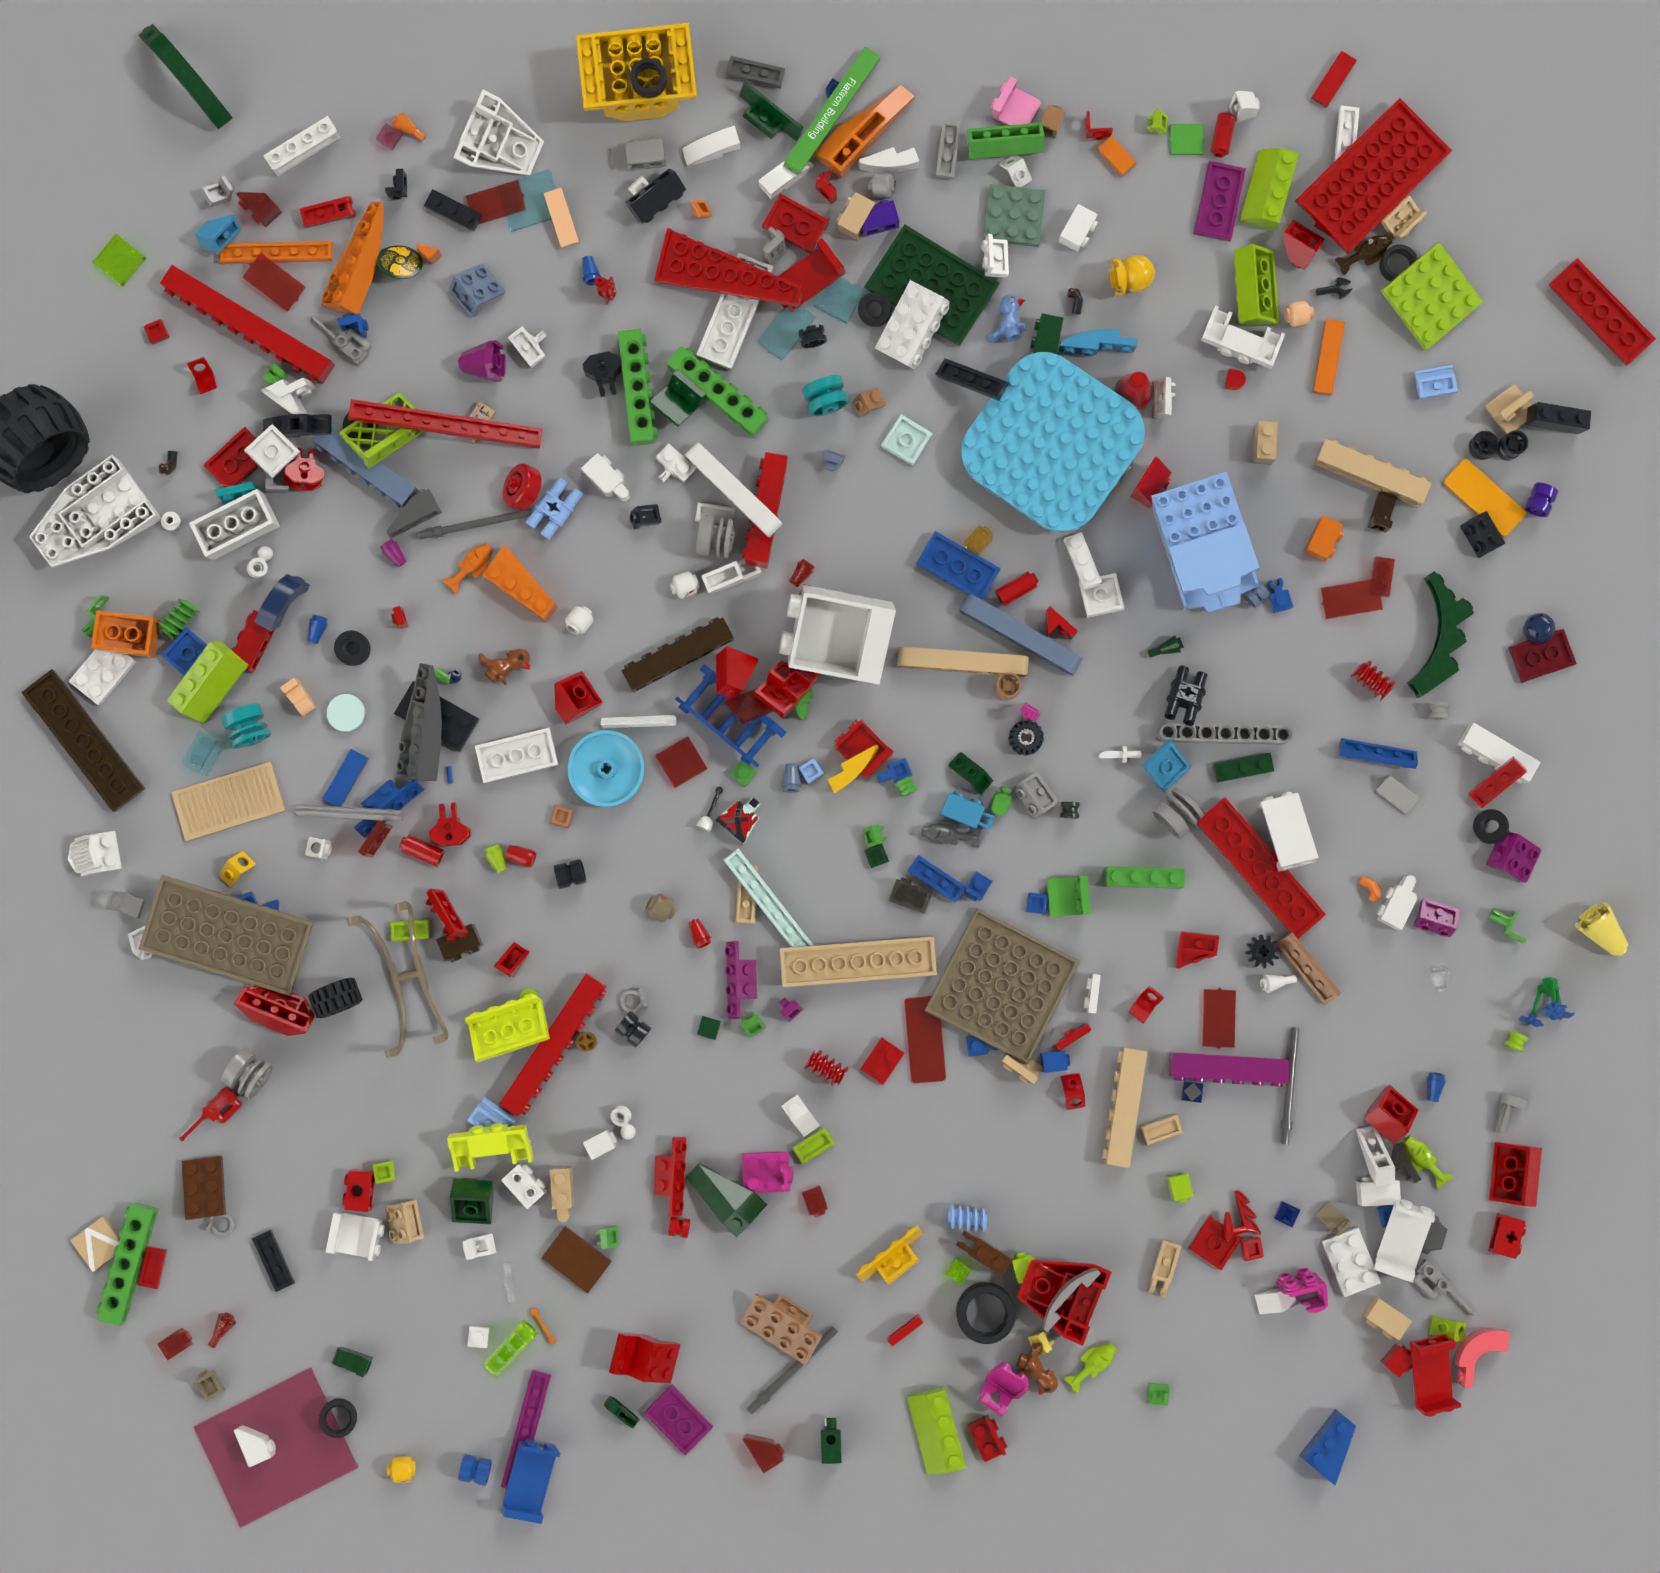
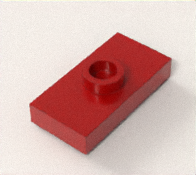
(1071, 1036)

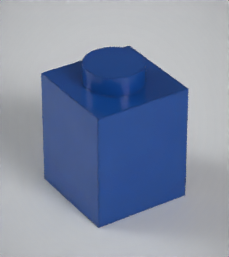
(1055, 1061)

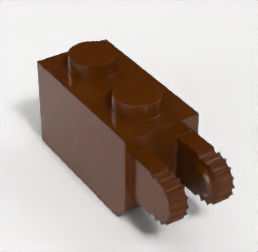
(986, 1254)

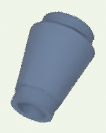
(791, 778)

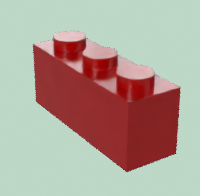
(252, 642)

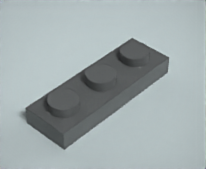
(755, 72)

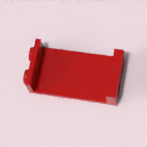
(814, 272)
(1433, 1375)

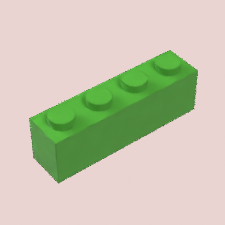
(1005, 140)
(1144, 877)

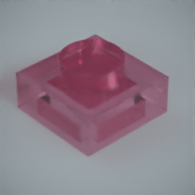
(389, 136)

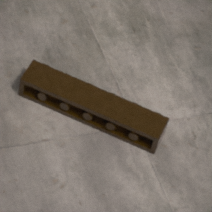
(678, 654)

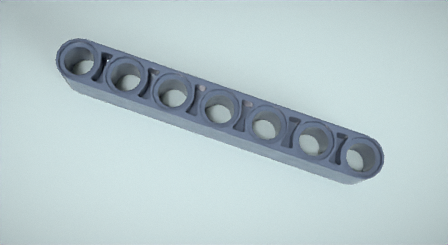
(1020, 634)

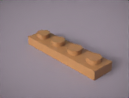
(1308, 968)

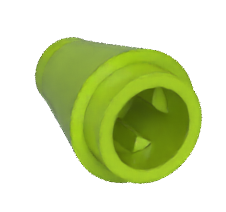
(495, 857)

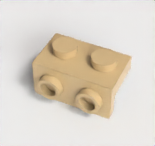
(1403, 218)
(1028, 1073)

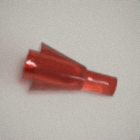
(224, 1323)

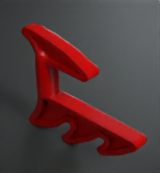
(1247, 1224)

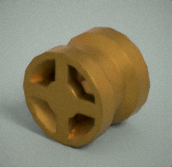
(583, 1041)

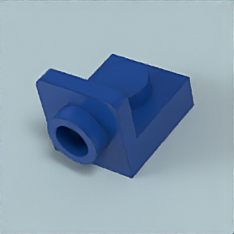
(977, 887)

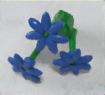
(1550, 989)

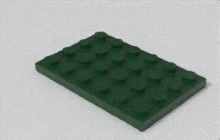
(939, 270)

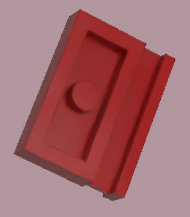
(882, 1061)

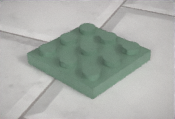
(1015, 214)

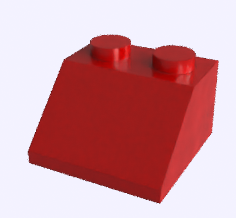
(1152, 482)
(1391, 1114)

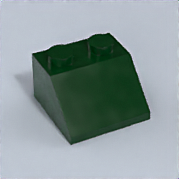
(471, 1201)

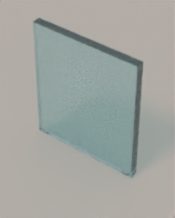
(536, 206)

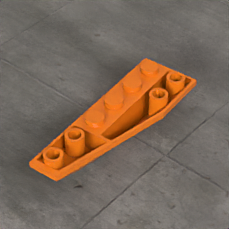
(357, 265)

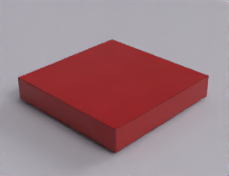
(1211, 1243)

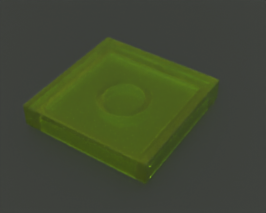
(119, 260)

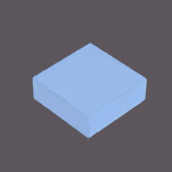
(810, 771)

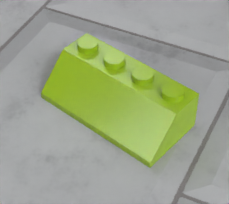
(1269, 187)
(1256, 286)
(207, 682)
(936, 1431)

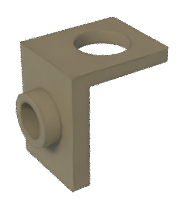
(1333, 1219)

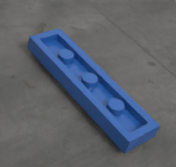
(1378, 753)

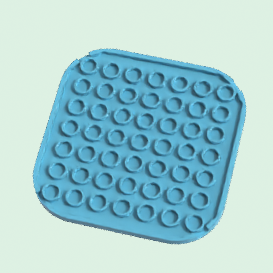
(1053, 442)

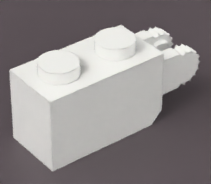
(606, 478)
(1398, 903)

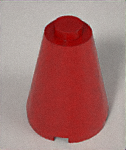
(1135, 389)

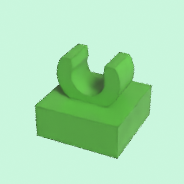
(873, 836)
(753, 1025)
(609, 1237)
(1158, 1394)

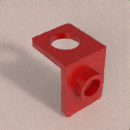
(1096, 133)
(205, 378)
(1145, 1005)
(1073, 1090)

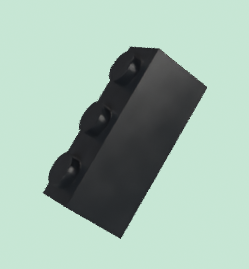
(656, 196)
(1558, 418)

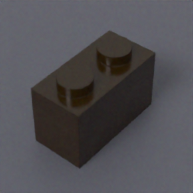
(454, 949)

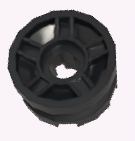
(812, 336)
(1491, 445)

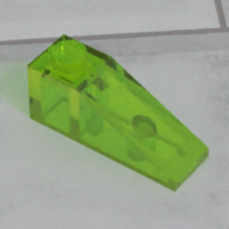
(510, 1348)

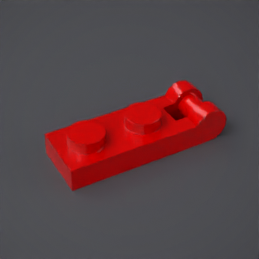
(327, 212)

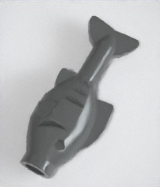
(945, 832)

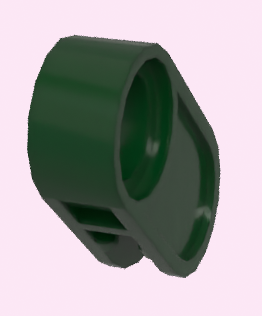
(621, 1412)

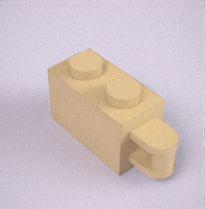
(562, 1191)

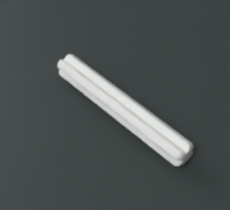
(638, 721)

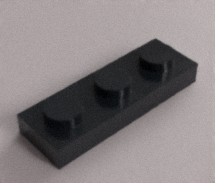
(453, 210)

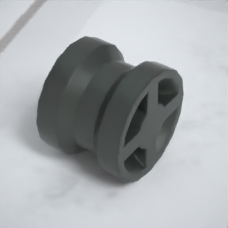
(1070, 810)

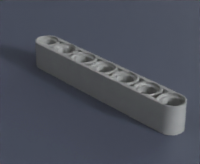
(1233, 730)

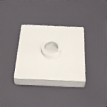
(272, 451)
(1103, 598)

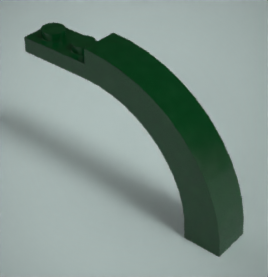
(185, 75)

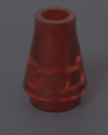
(801, 572)

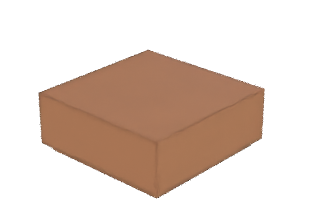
(561, 816)

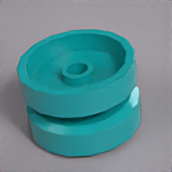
(825, 395)

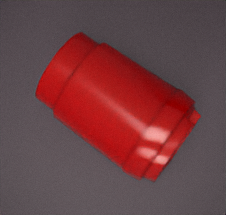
(521, 855)

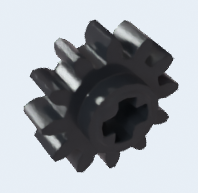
(1266, 945)

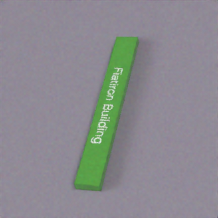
(832, 110)

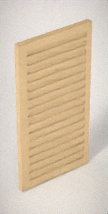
(228, 801)

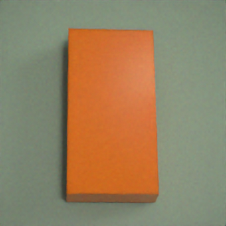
(1116, 156)

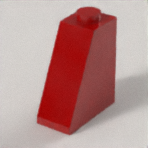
(733, 671)

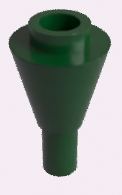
(1170, 646)

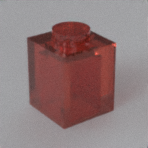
(175, 1343)

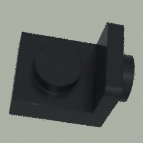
(400, 186)
(645, 516)

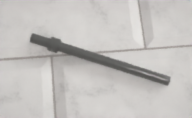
(439, 531)
(1286, 1123)
(764, 1396)

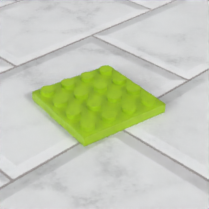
(1431, 296)

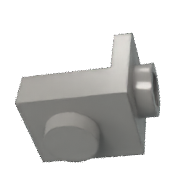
(218, 192)

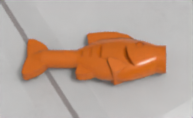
(473, 563)

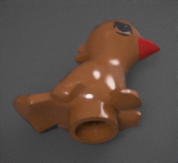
(500, 668)
(1032, 1367)

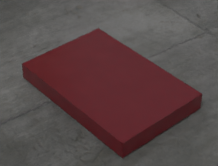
(1540, 659)

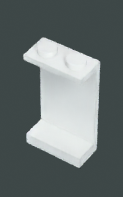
(1289, 831)
(1403, 1240)

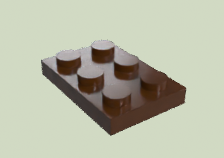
(203, 1188)

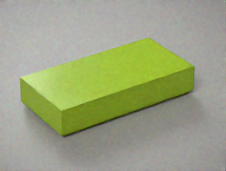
(401, 932)
(813, 1145)

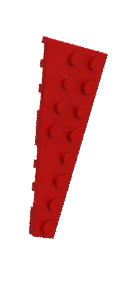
(703, 268)

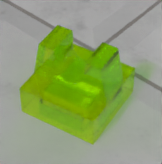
(958, 1271)

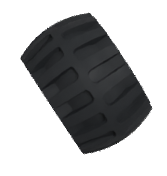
(39, 438)

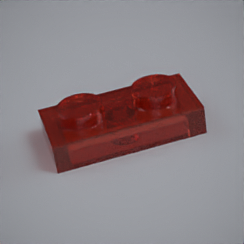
(1383, 571)

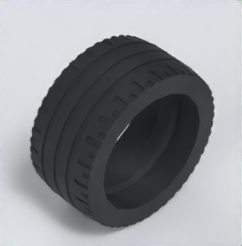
(1009, 1318)

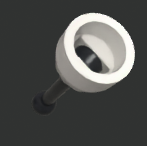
(705, 822)

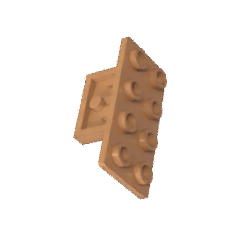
(783, 1326)

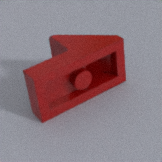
(1055, 620)

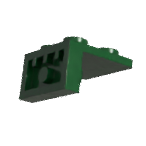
(678, 399)

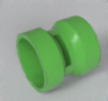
(269, 376)

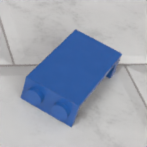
(529, 1481)

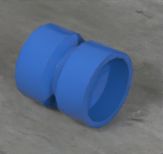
(474, 1469)

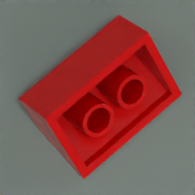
(1515, 1174)

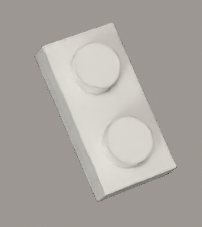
(1093, 985)

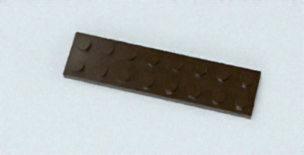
(83, 740)

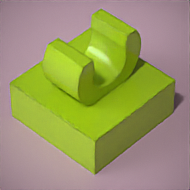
(1160, 122)

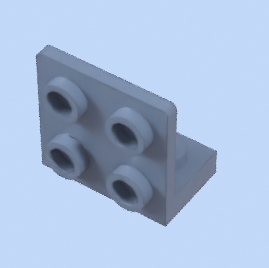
(475, 288)

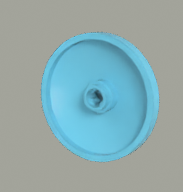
(600, 751)

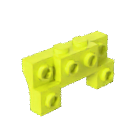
(489, 1141)

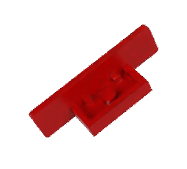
(670, 1175)

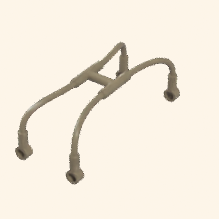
(397, 979)

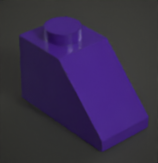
(882, 219)

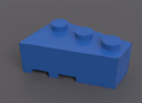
(1329, 1446)

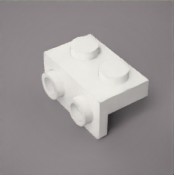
(995, 257)

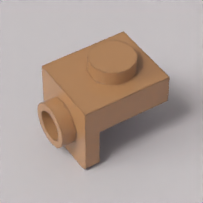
(868, 402)

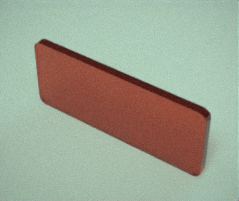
(924, 1042)

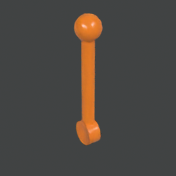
(534, 1312)

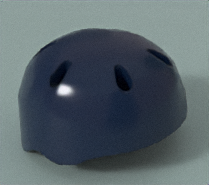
(1539, 626)

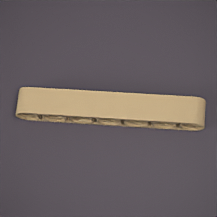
(962, 661)

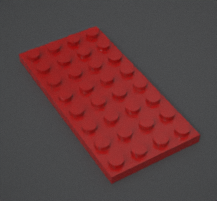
(1373, 175)

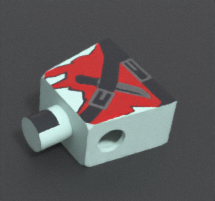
(740, 819)

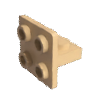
(1510, 408)
(404, 1222)

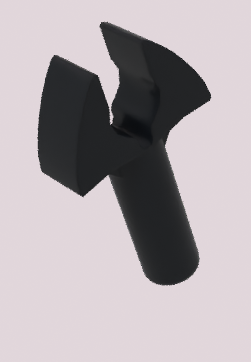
(1335, 288)

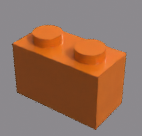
(1324, 538)

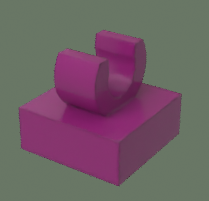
(790, 1010)

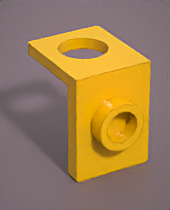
(233, 870)

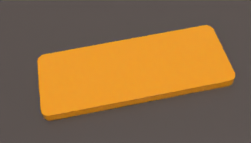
(1484, 495)

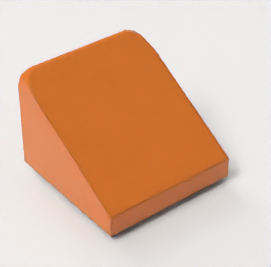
(429, 253)

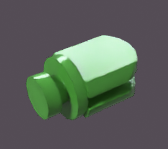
(1001, 801)

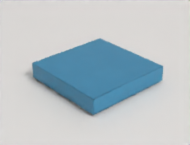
(1166, 765)

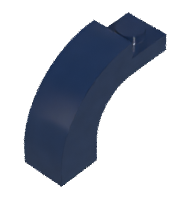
(279, 600)

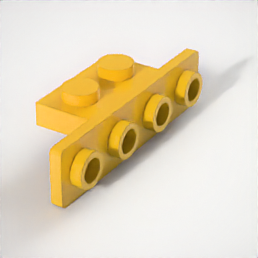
(894, 1260)

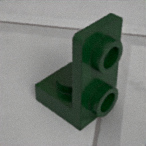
(971, 772)

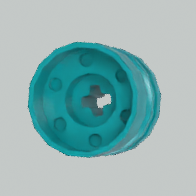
(245, 724)

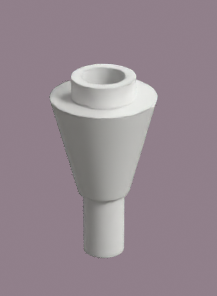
(1273, 982)

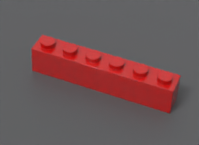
(769, 493)

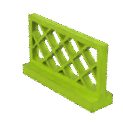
(394, 438)

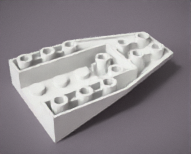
(94, 515)

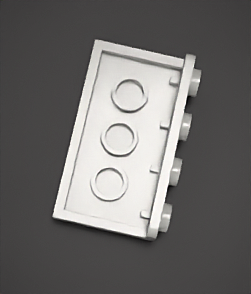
(302, 146)
(912, 324)

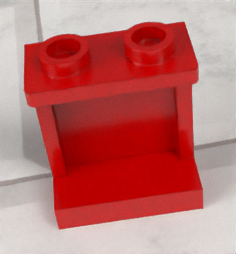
(860, 739)

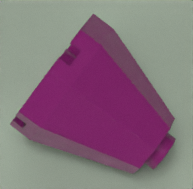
(484, 361)

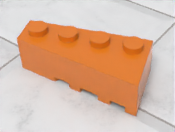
(516, 581)

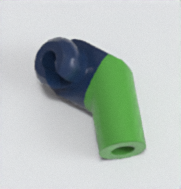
(448, 678)

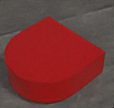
(1235, 379)

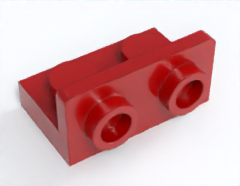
(986, 1438)

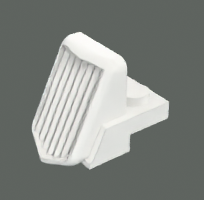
(288, 394)
(95, 854)

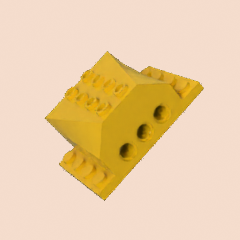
(607, 65)

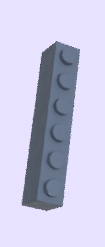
(380, 476)

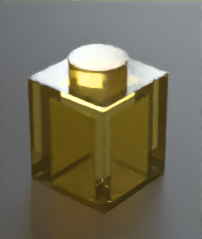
(979, 539)

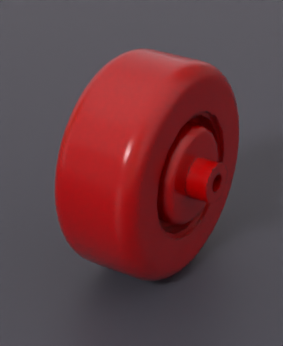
(522, 487)

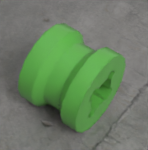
(906, 786)

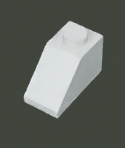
(1244, 105)
(800, 1115)
(600, 1144)
(254, 1445)

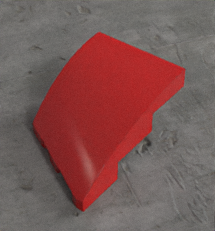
(785, 687)

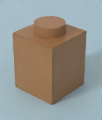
(1052, 120)

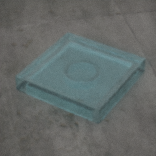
(839, 299)

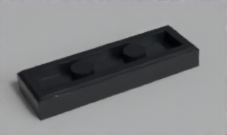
(273, 1260)

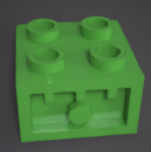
(1068, 896)

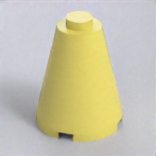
(1603, 929)

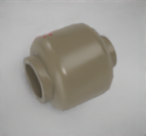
(660, 907)

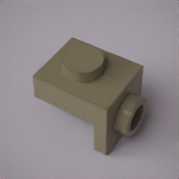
(209, 1384)

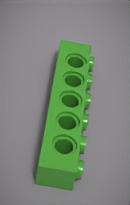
(627, 340)
(750, 425)
(106, 1310)

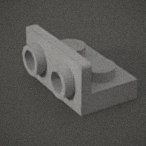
(775, 247)
(1035, 795)

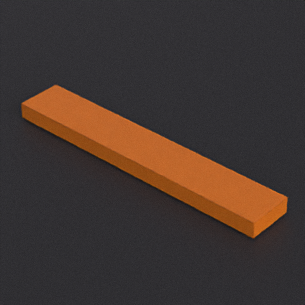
(277, 252)

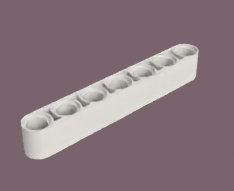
(733, 489)

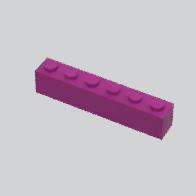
(1229, 1068)

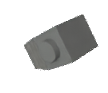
(416, 511)

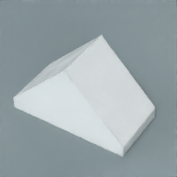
(1274, 1301)

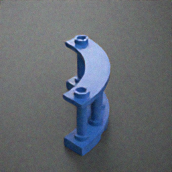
(771, 729)

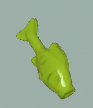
(1422, 1158)
(1096, 1361)

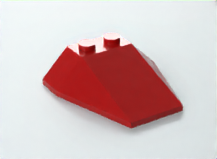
(1046, 1278)

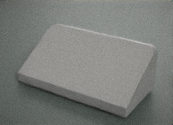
(1397, 794)

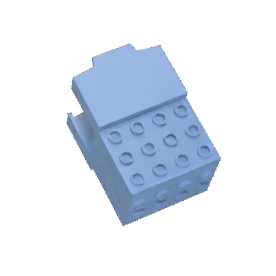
(1206, 543)

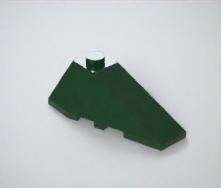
(729, 1201)

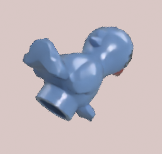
(1009, 325)

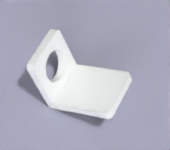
(1017, 170)
(325, 849)

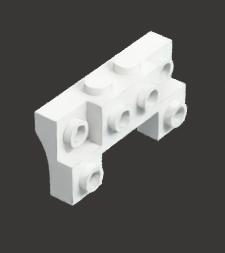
(1240, 343)

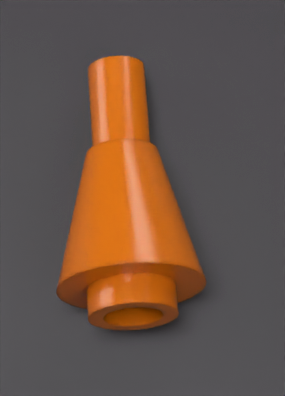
(404, 124)

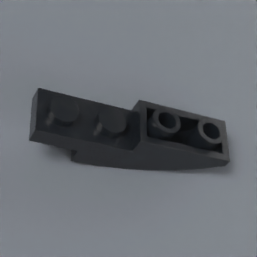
(300, 424)

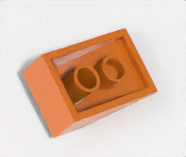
(125, 634)

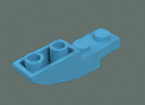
(1090, 341)

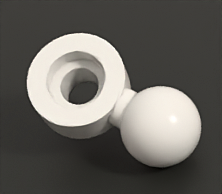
(264, 554)
(627, 1130)

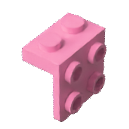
(1014, 105)

